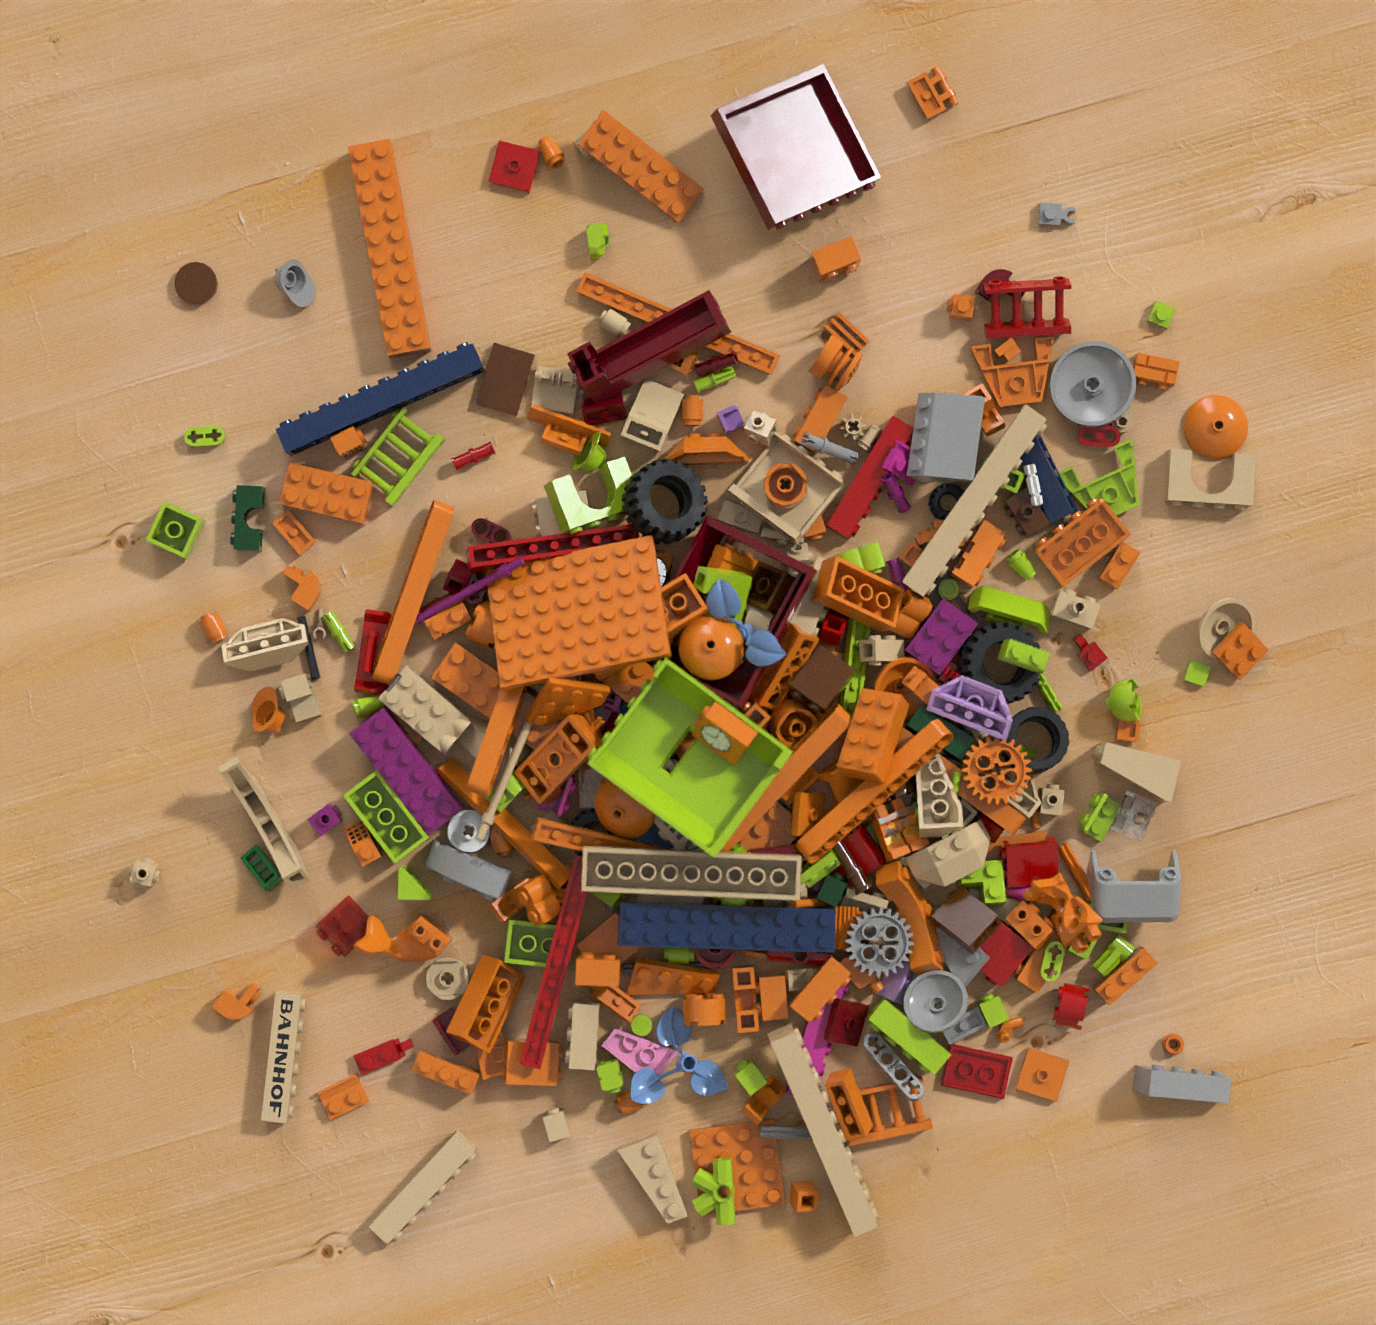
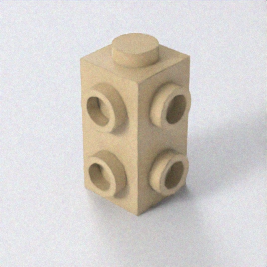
(877, 650)

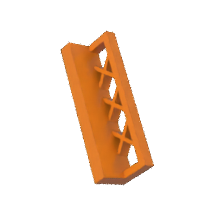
(769, 681)

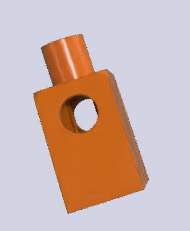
(859, 978)

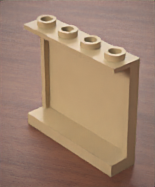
(821, 486)

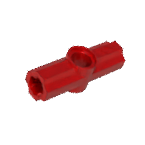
(811, 958)

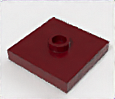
(846, 1022)

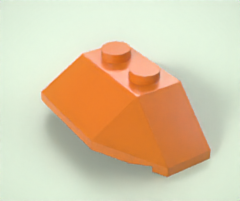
(707, 450)

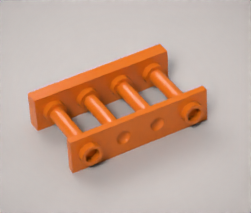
(899, 1126)

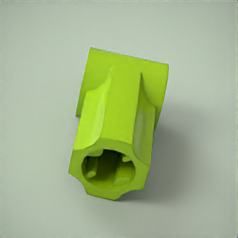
(1116, 951)

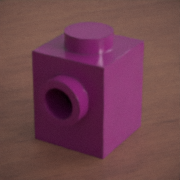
(326, 819)

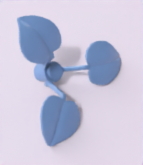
(762, 644)
(707, 1076)

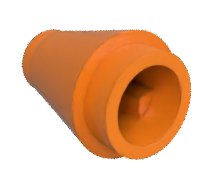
(551, 153)

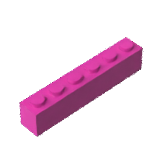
(814, 1037)

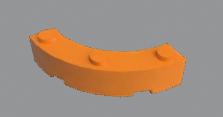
(911, 904)

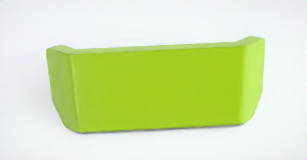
(1009, 608)

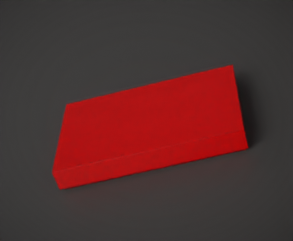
(977, 1071)

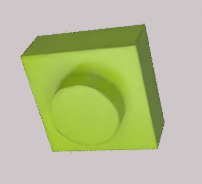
(1161, 315)

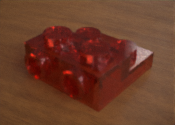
(343, 926)

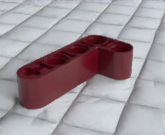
(489, 536)

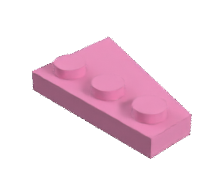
(638, 1052)

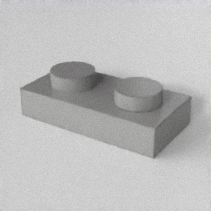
(970, 1023)

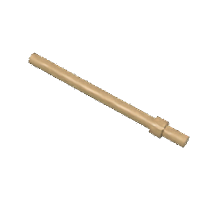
(488, 817)

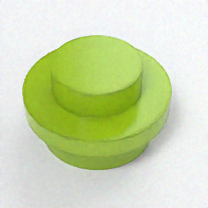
(948, 589)

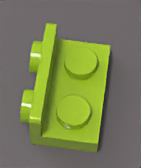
(816, 871)

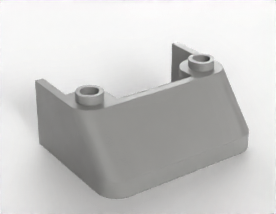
(1135, 900)

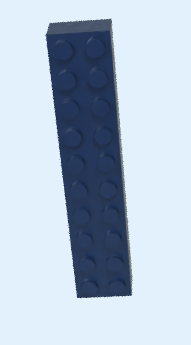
(380, 399)
(726, 927)

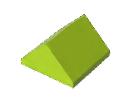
(411, 887)

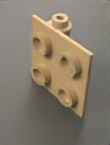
(555, 389)

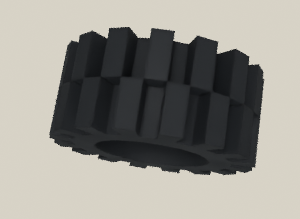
(937, 493)

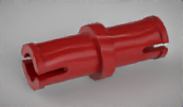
(473, 456)

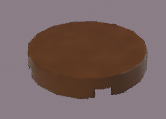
(196, 283)

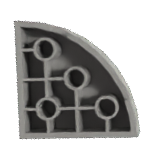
(468, 870)

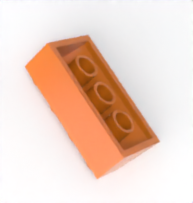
(485, 1003)

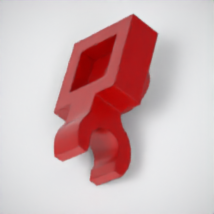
(1090, 654)
(949, 673)

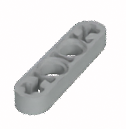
(892, 1068)

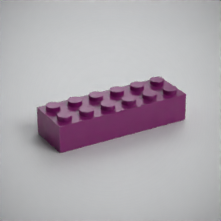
(406, 770)

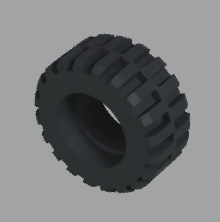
(684, 486)
(973, 655)

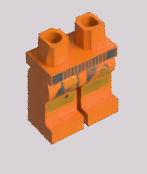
(897, 831)

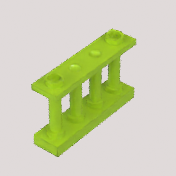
(419, 459)

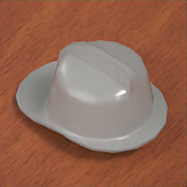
(295, 282)

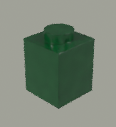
(833, 888)

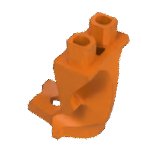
(1074, 926)

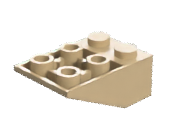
(652, 415)

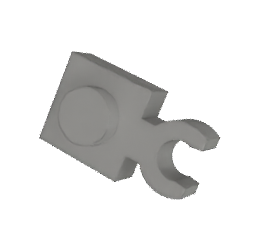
(1051, 214)

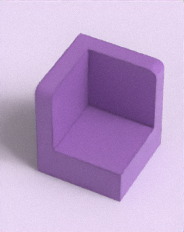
(730, 419)

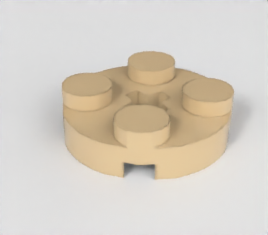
(438, 986)

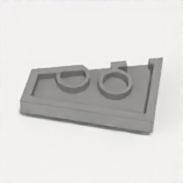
(959, 960)

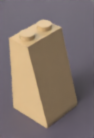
(1145, 770)

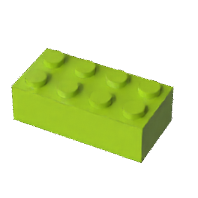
(386, 817)
(901, 1031)

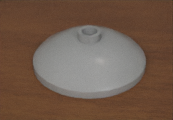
(933, 989)

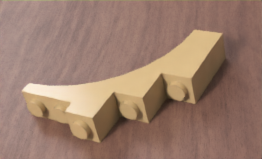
(266, 821)

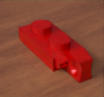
(381, 1055)

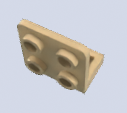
(865, 902)

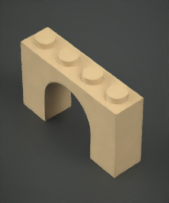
(1182, 490)

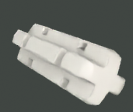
(1033, 485)

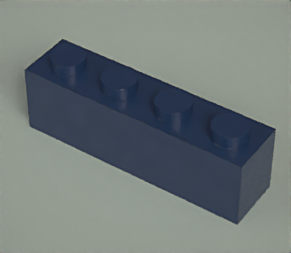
(1055, 495)

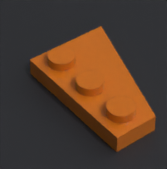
(492, 1064)

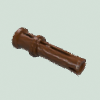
(853, 872)

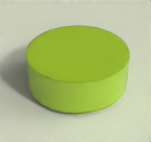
(641, 1025)

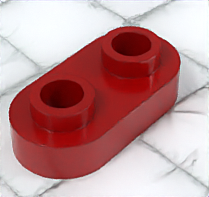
(1099, 436)

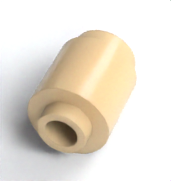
(614, 323)

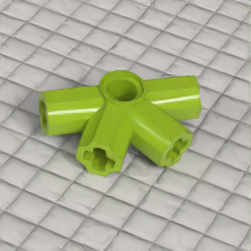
(712, 1198)

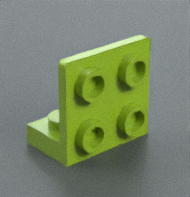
(1099, 817)

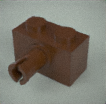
(1028, 517)

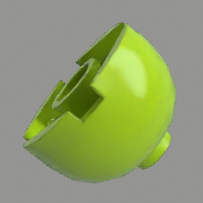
(1124, 701)

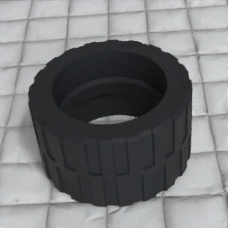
(1057, 731)

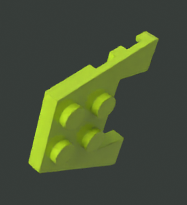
(1116, 488)

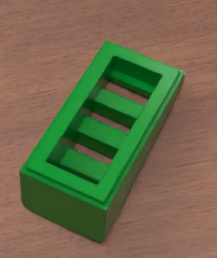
(272, 883)

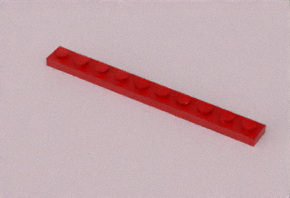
(555, 968)

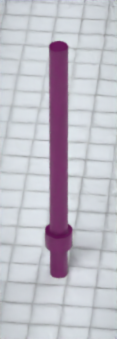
(502, 572)

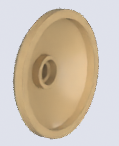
(1227, 613)

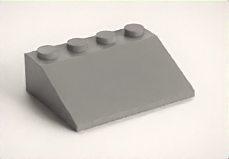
(945, 437)

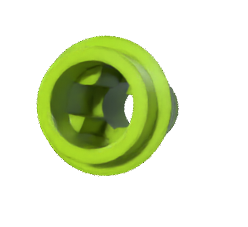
(1020, 563)
(366, 706)

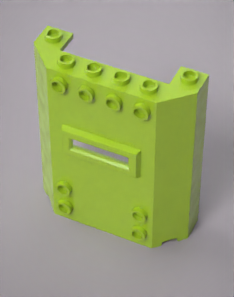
(704, 792)

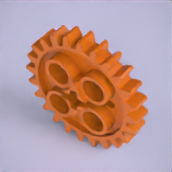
(1002, 789)

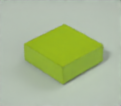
(1197, 673)

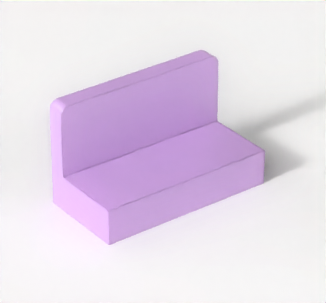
(897, 983)

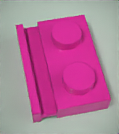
(898, 461)

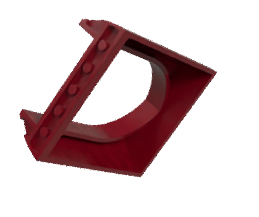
(740, 684)

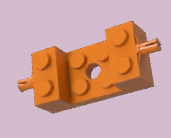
(572, 743)

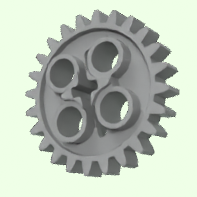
(877, 961)

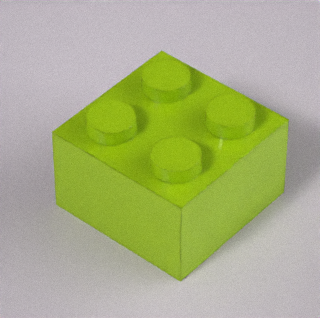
(175, 530)

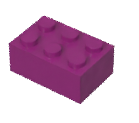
(941, 636)

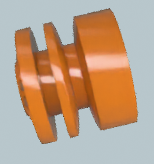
(836, 363)

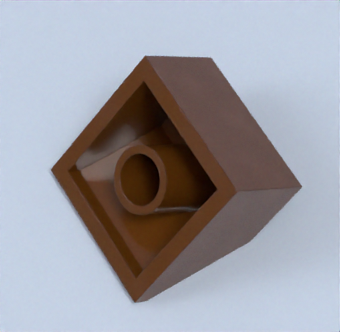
(769, 586)

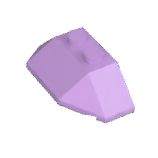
(973, 706)

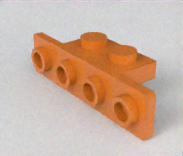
(565, 432)

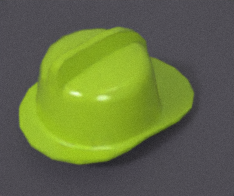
(591, 457)

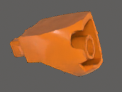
(417, 942)

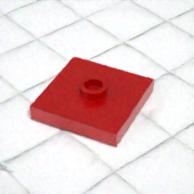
(514, 166)

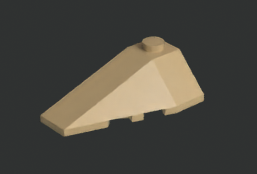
(937, 802)

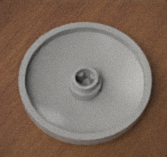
(1093, 384)

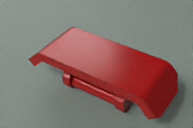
(372, 636)

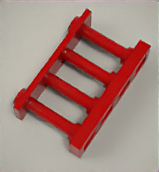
(1038, 325)

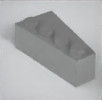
(1182, 1084)

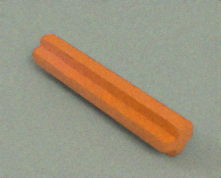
(1075, 868)

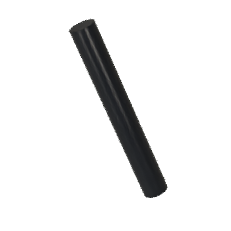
(310, 651)

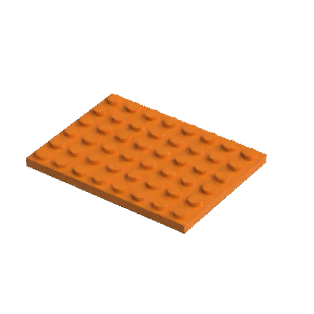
(579, 613)

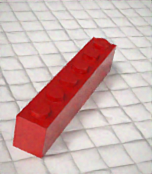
(868, 480)

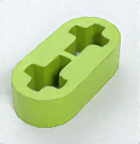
(205, 442)
(1057, 962)

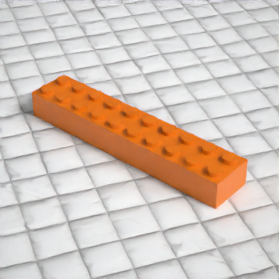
(389, 248)

